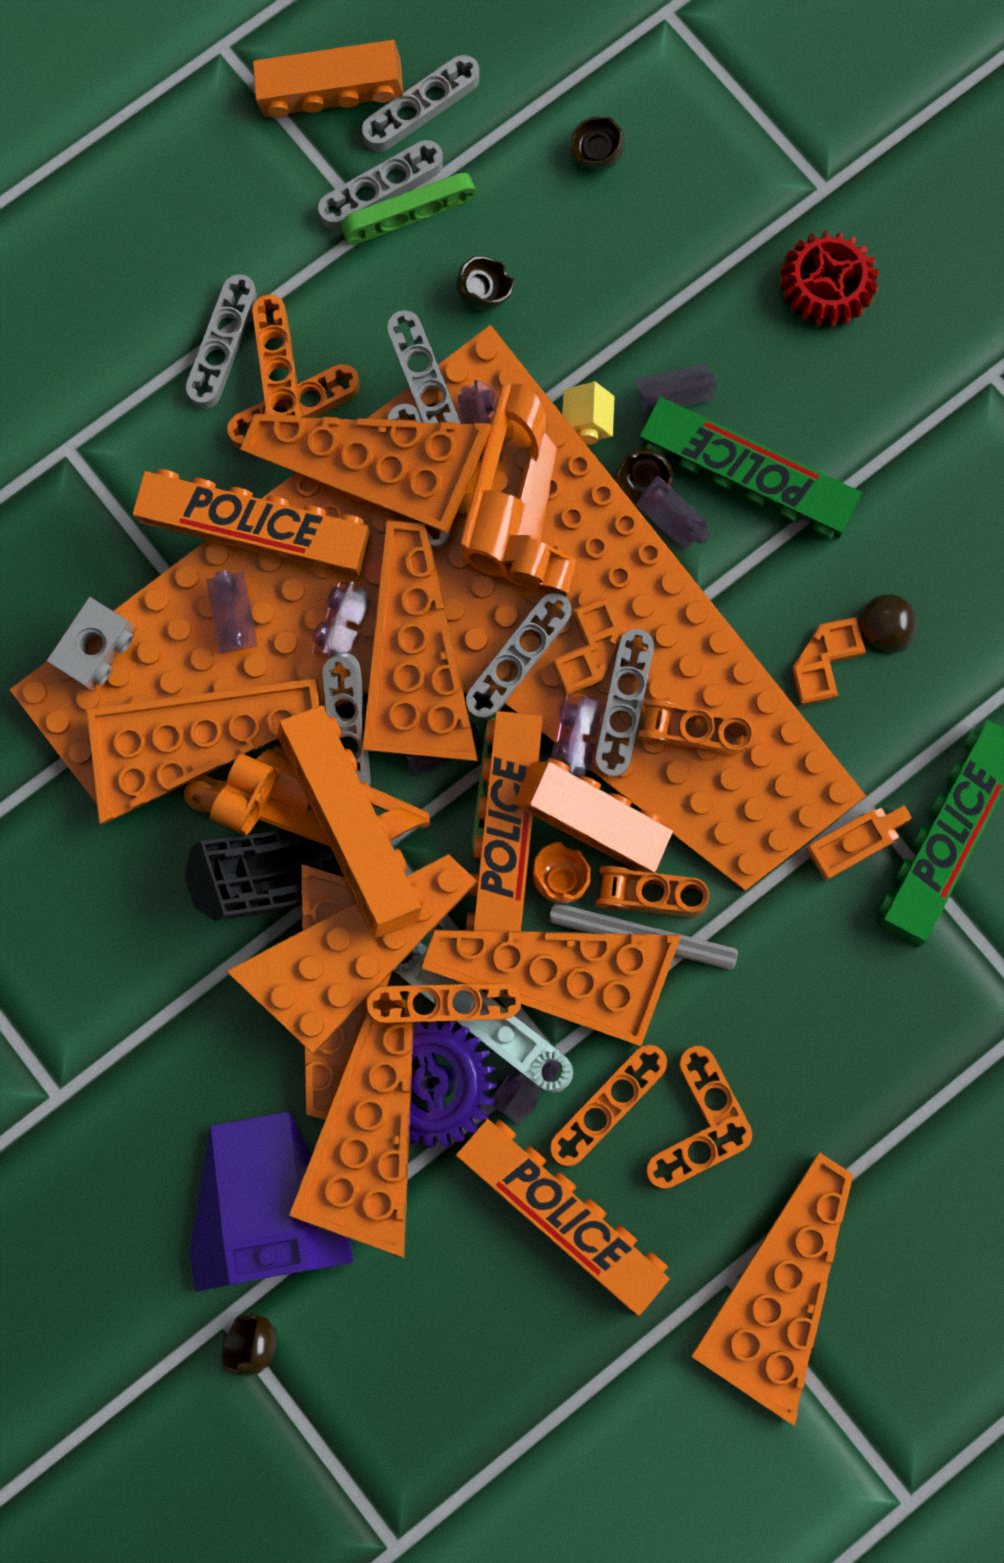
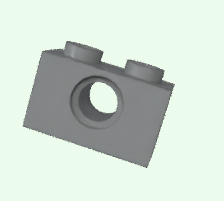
(92, 622)

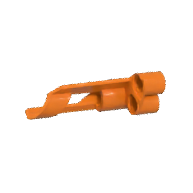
(506, 531)
(271, 793)

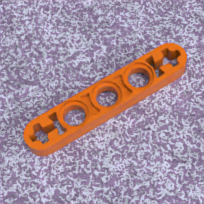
(274, 359)

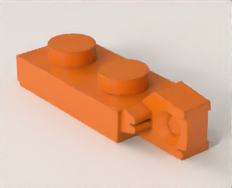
(856, 841)

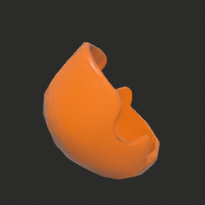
(560, 873)

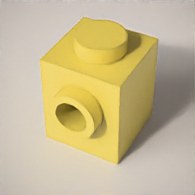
(589, 411)

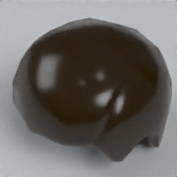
(598, 143)
(484, 283)
(639, 470)
(888, 623)
(249, 1345)

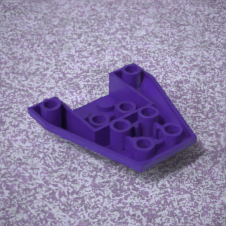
(246, 1204)

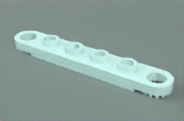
(505, 1036)

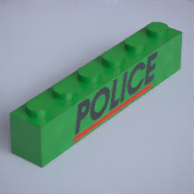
(751, 468)
(949, 839)

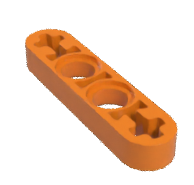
(338, 397)
(443, 1007)
(605, 1102)

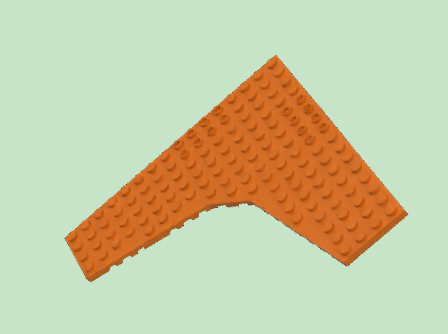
(730, 809)

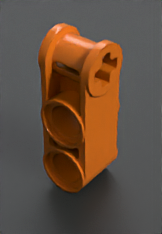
(673, 730)
(630, 888)

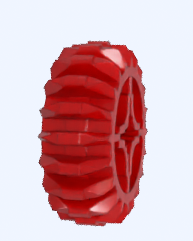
(849, 265)

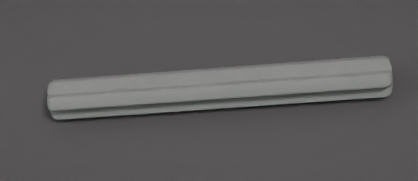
(687, 948)

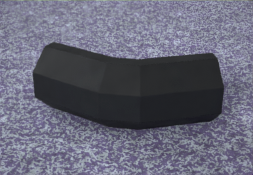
(253, 872)

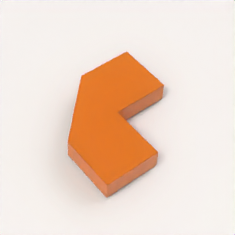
(829, 644)
(589, 663)

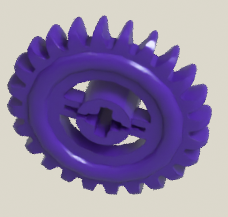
(442, 1120)

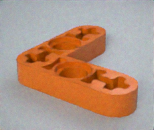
(715, 1120)

